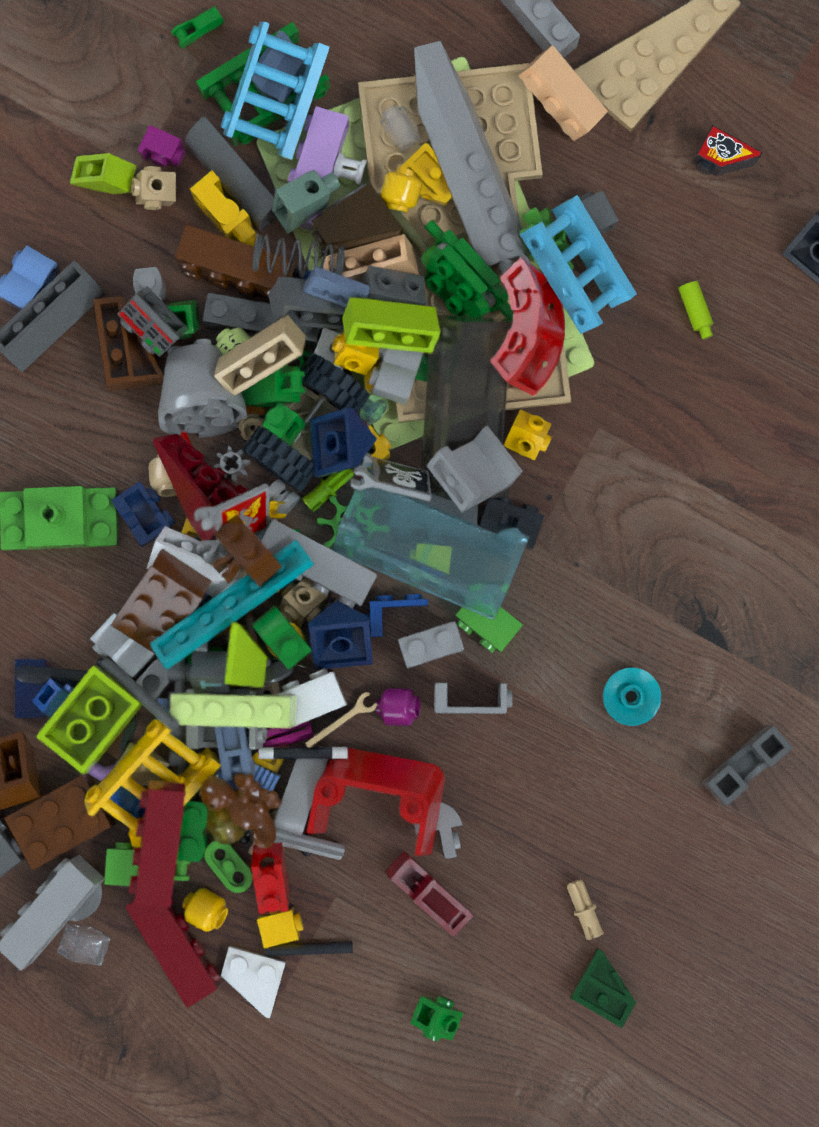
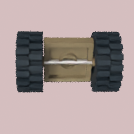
(325, 392)

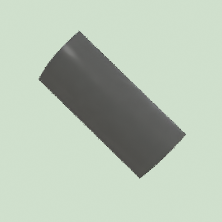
(234, 174)

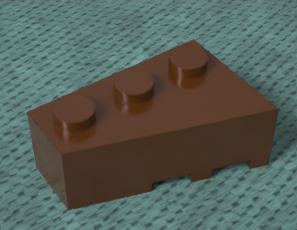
(122, 354)

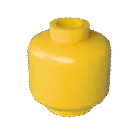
(400, 190)
(205, 909)

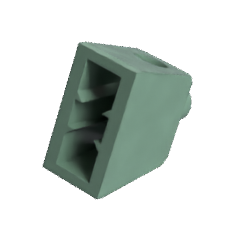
(303, 199)

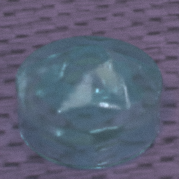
(373, 409)

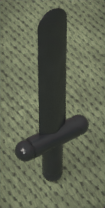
(41, 675)

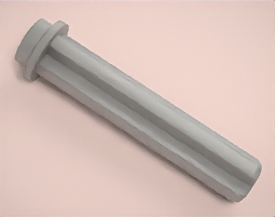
(310, 844)

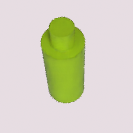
(696, 308)

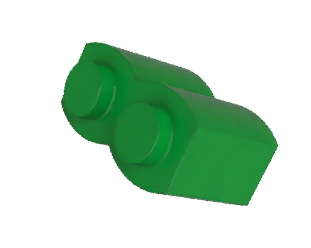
(193, 832)

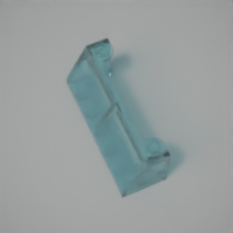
(430, 549)

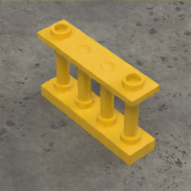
(200, 767)

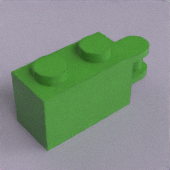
(120, 866)

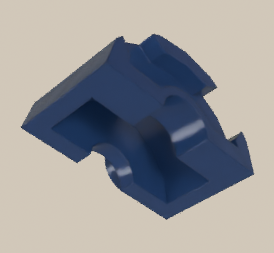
(141, 513)

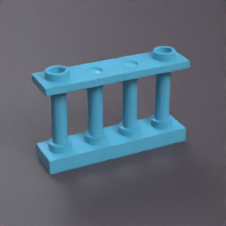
(303, 85)
(596, 256)

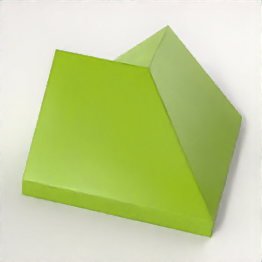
(245, 659)

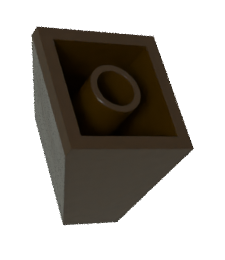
(355, 222)

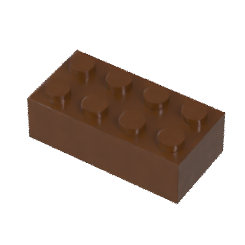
(228, 263)

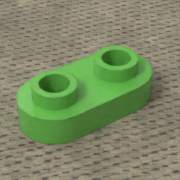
(228, 866)

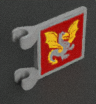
(250, 508)

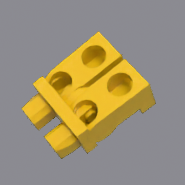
(222, 211)

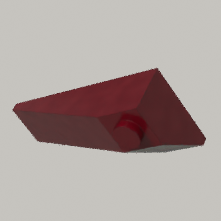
(194, 480)

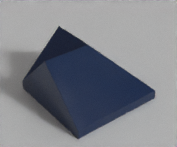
(339, 441)
(340, 638)

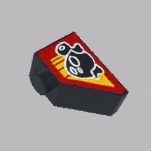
(724, 153)

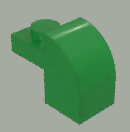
(281, 637)

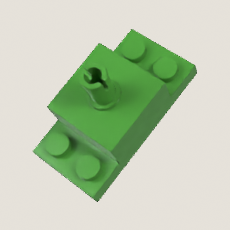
(58, 518)

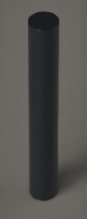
(310, 948)

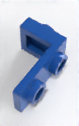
(386, 601)

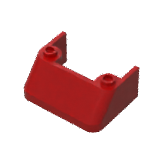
(415, 781)

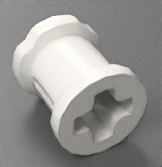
(359, 166)

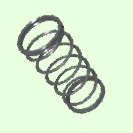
(259, 247)

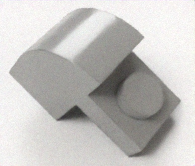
(450, 840)

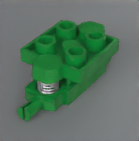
(462, 277)

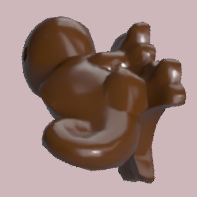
(246, 806)

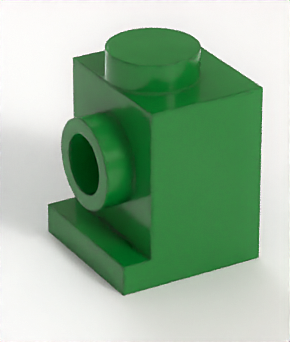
(280, 419)

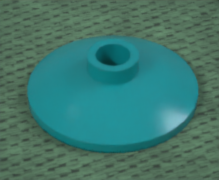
(646, 701)

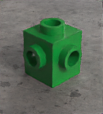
(437, 1017)

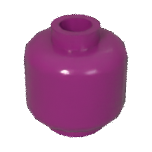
(398, 707)

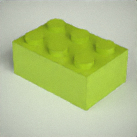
(89, 720)

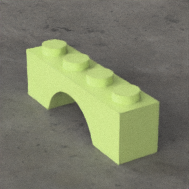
(234, 710)

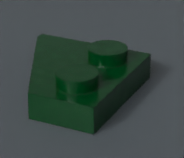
(604, 991)

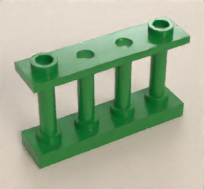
(215, 83)

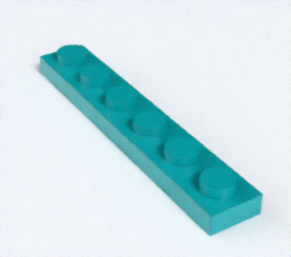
(228, 607)

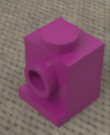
(161, 148)

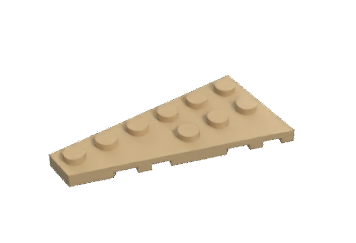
(645, 65)

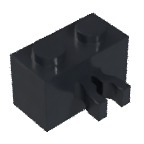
(501, 515)

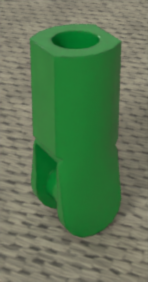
(202, 24)

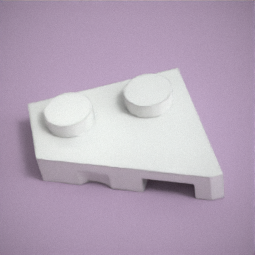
(254, 977)

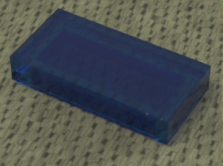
(27, 692)

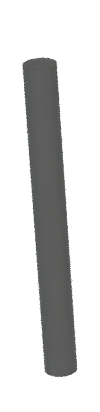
(140, 694)

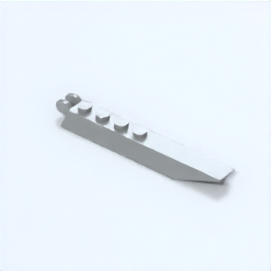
(466, 159)

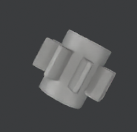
(232, 456)

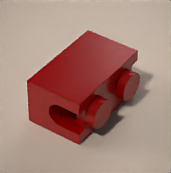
(270, 881)

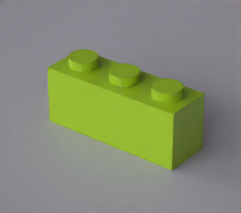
(390, 325)

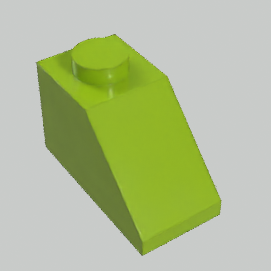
(103, 173)

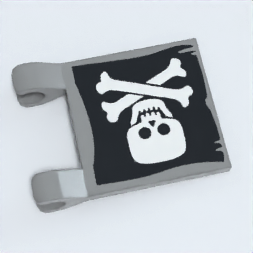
(392, 477)

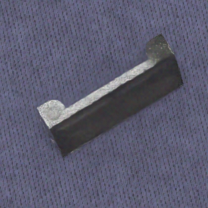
(463, 387)

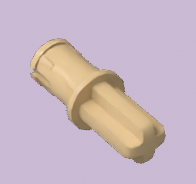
(584, 909)

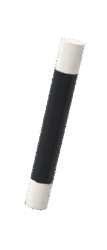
(303, 753)

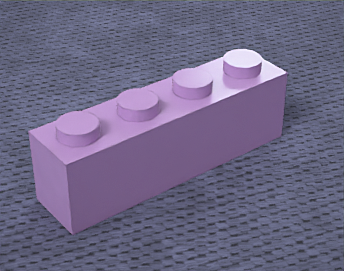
(323, 143)

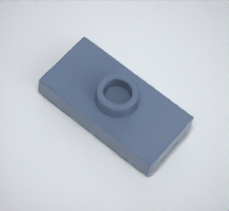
(334, 287)

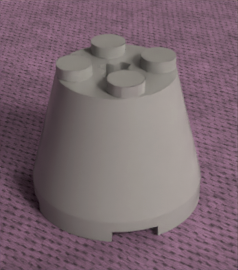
(192, 395)

